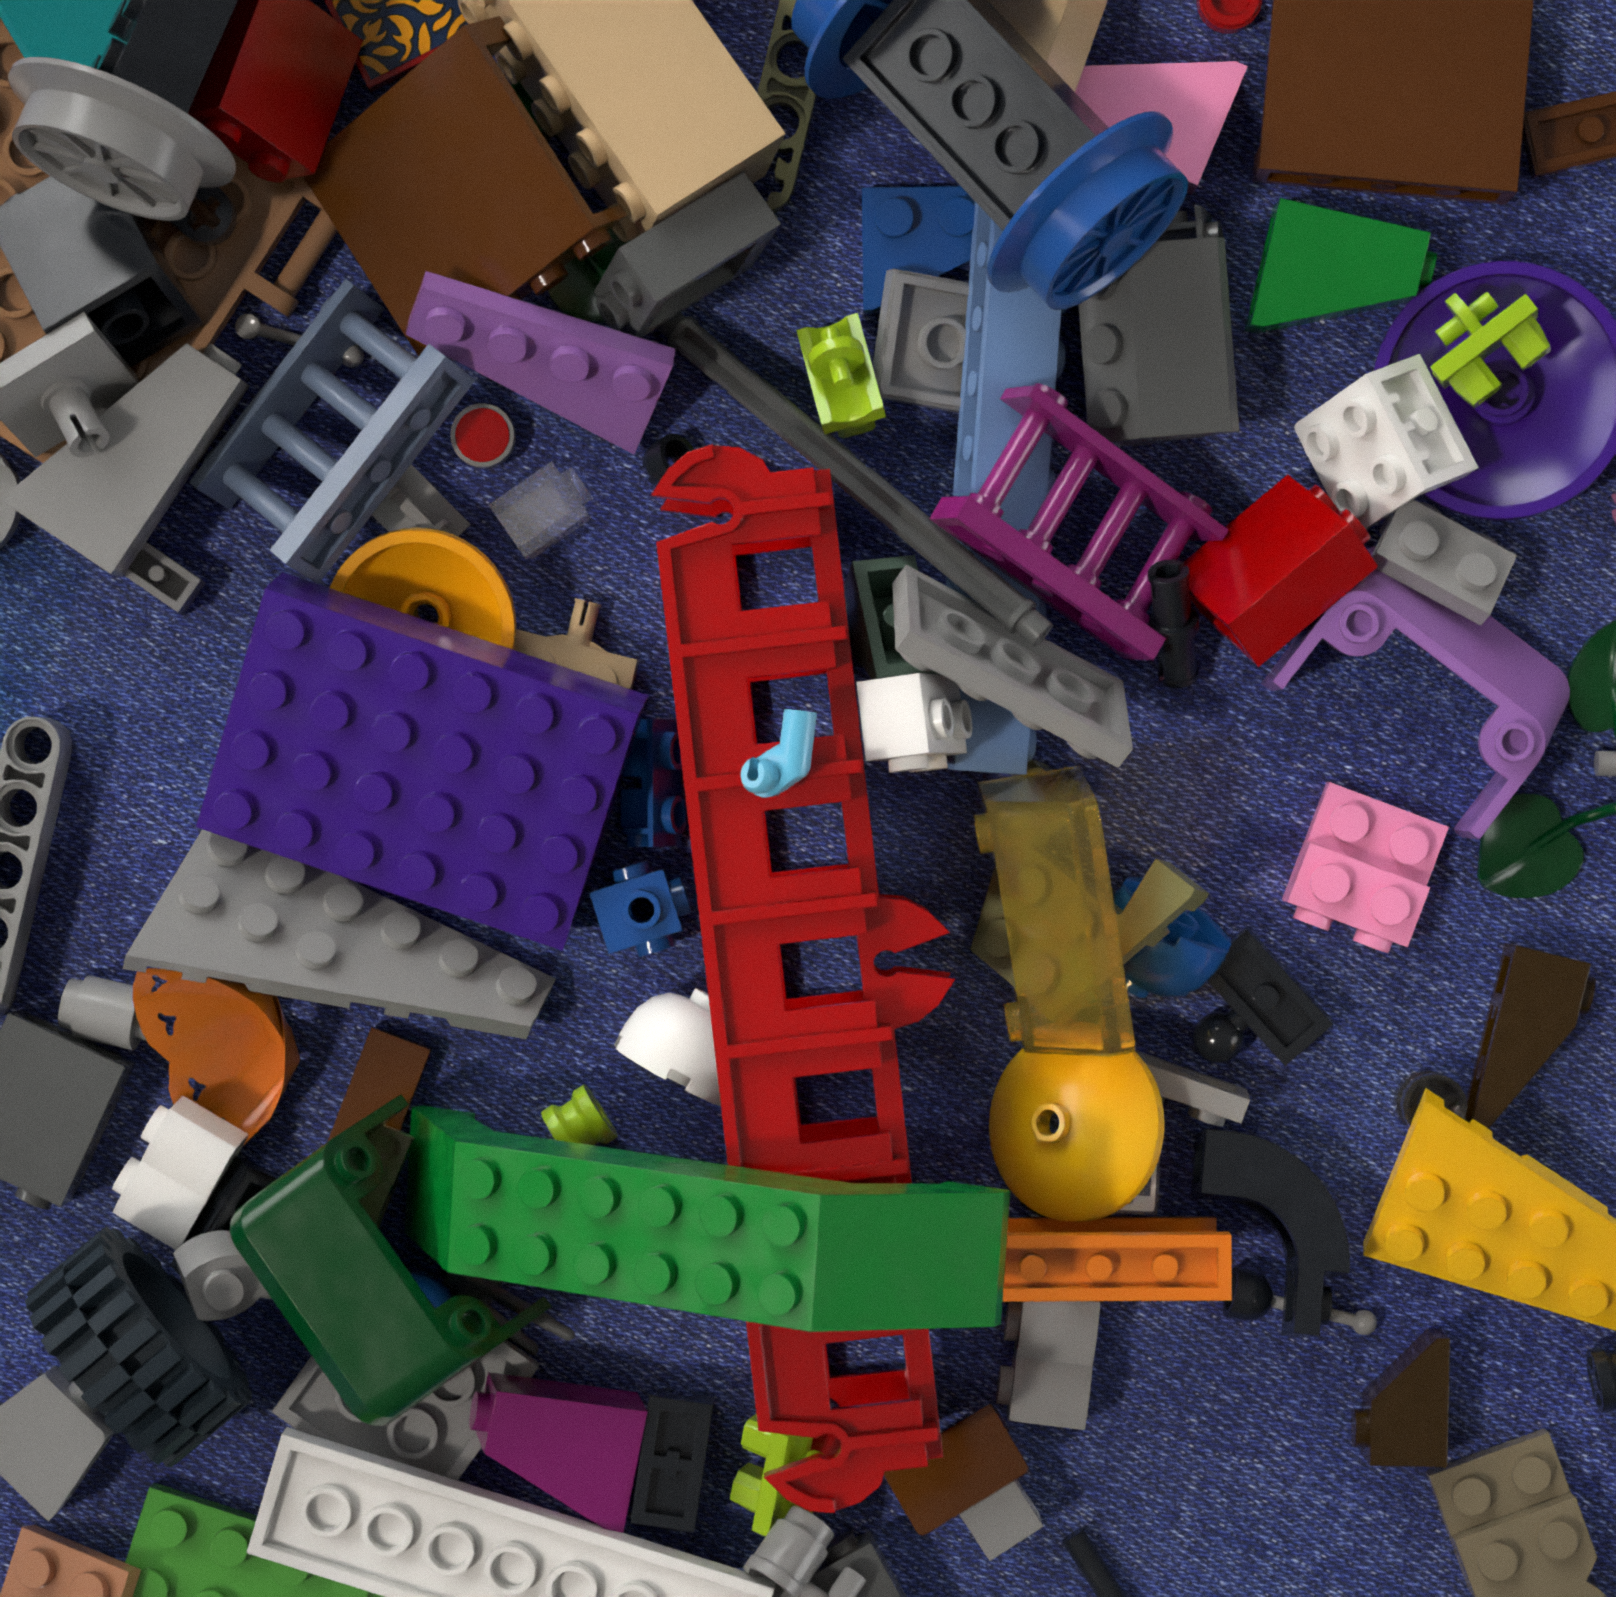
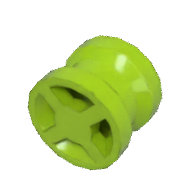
(580, 1120)

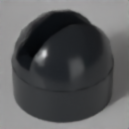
(656, 456)

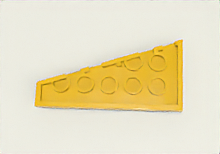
(1494, 1220)

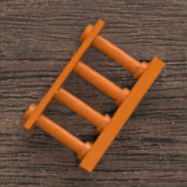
(1117, 1259)

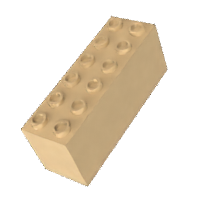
(635, 99)

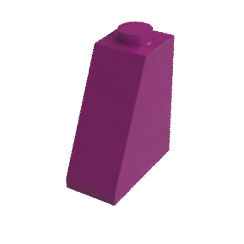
(564, 1440)

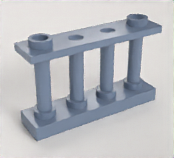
(373, 461)

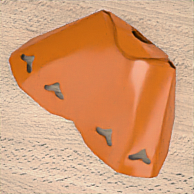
(221, 1039)

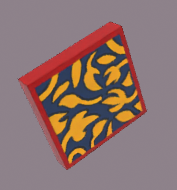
(396, 33)

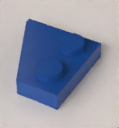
(913, 232)

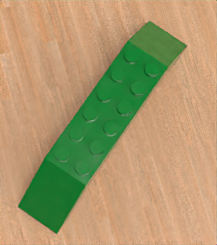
(704, 1232)

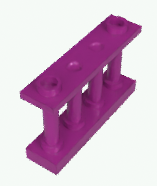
(1026, 553)

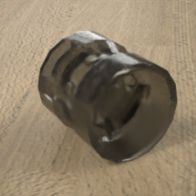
(1413, 1086)

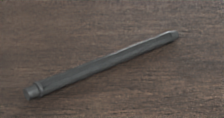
(857, 479)

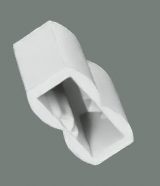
(178, 1170)

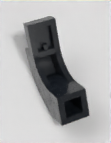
(1296, 1205)

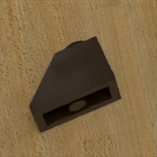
(1407, 1408)

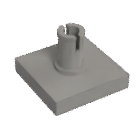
(63, 387)

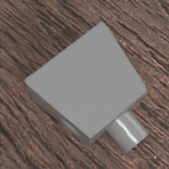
(49, 1441)

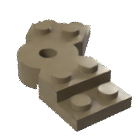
(1515, 1521)

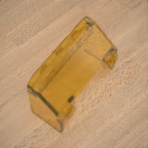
(1057, 914)

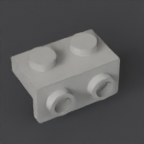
(1443, 560)

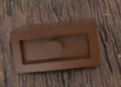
(974, 1466)

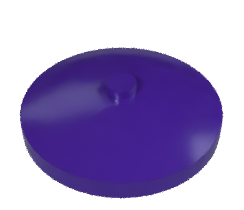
(1547, 425)

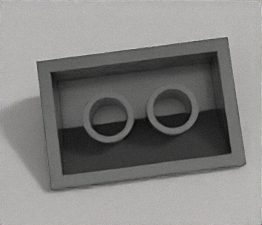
(1162, 347)

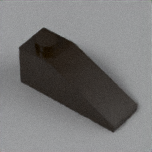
(1526, 1021)

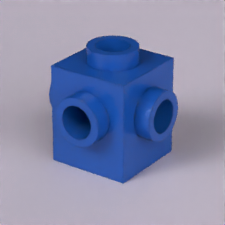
(616, 915)

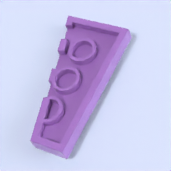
(556, 360)

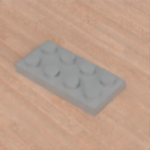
(1038, 684)

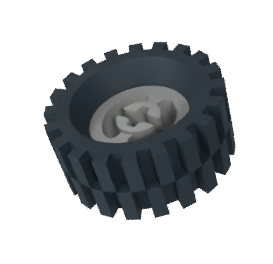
(137, 1347)

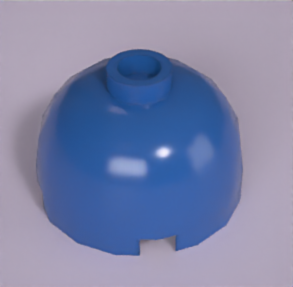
(1181, 959)

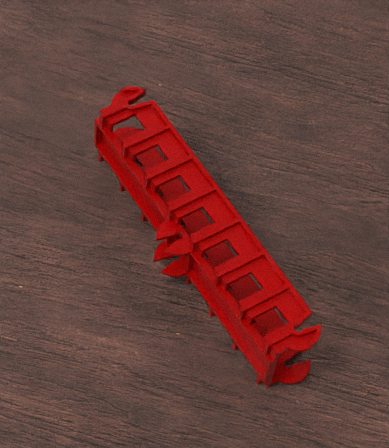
(747, 911)

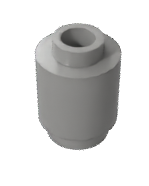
(100, 1012)

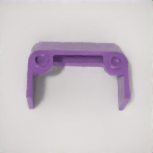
(1488, 657)

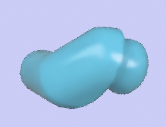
(785, 762)

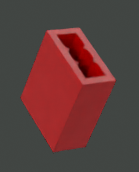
(277, 85)
(1278, 568)

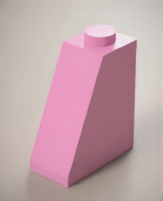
(1188, 94)

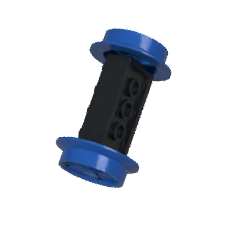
(1012, 133)

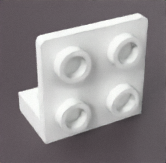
(1385, 441)

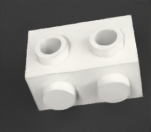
(913, 721)

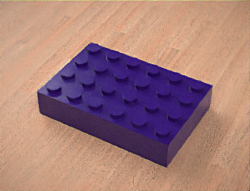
(420, 760)

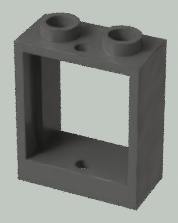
(685, 257)

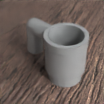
(794, 1554)

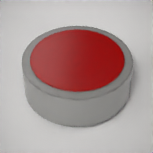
(483, 436)

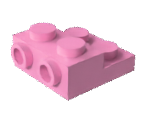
(1364, 868)

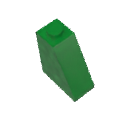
(1334, 266)

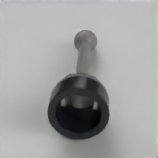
(1254, 1298)

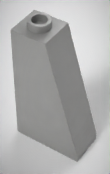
(157, 437)

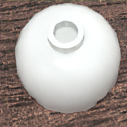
(674, 1041)

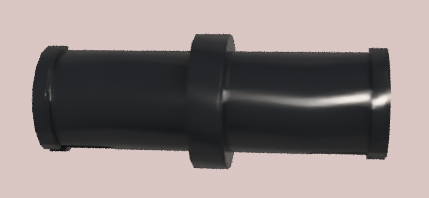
(1174, 621)

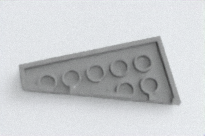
(327, 942)

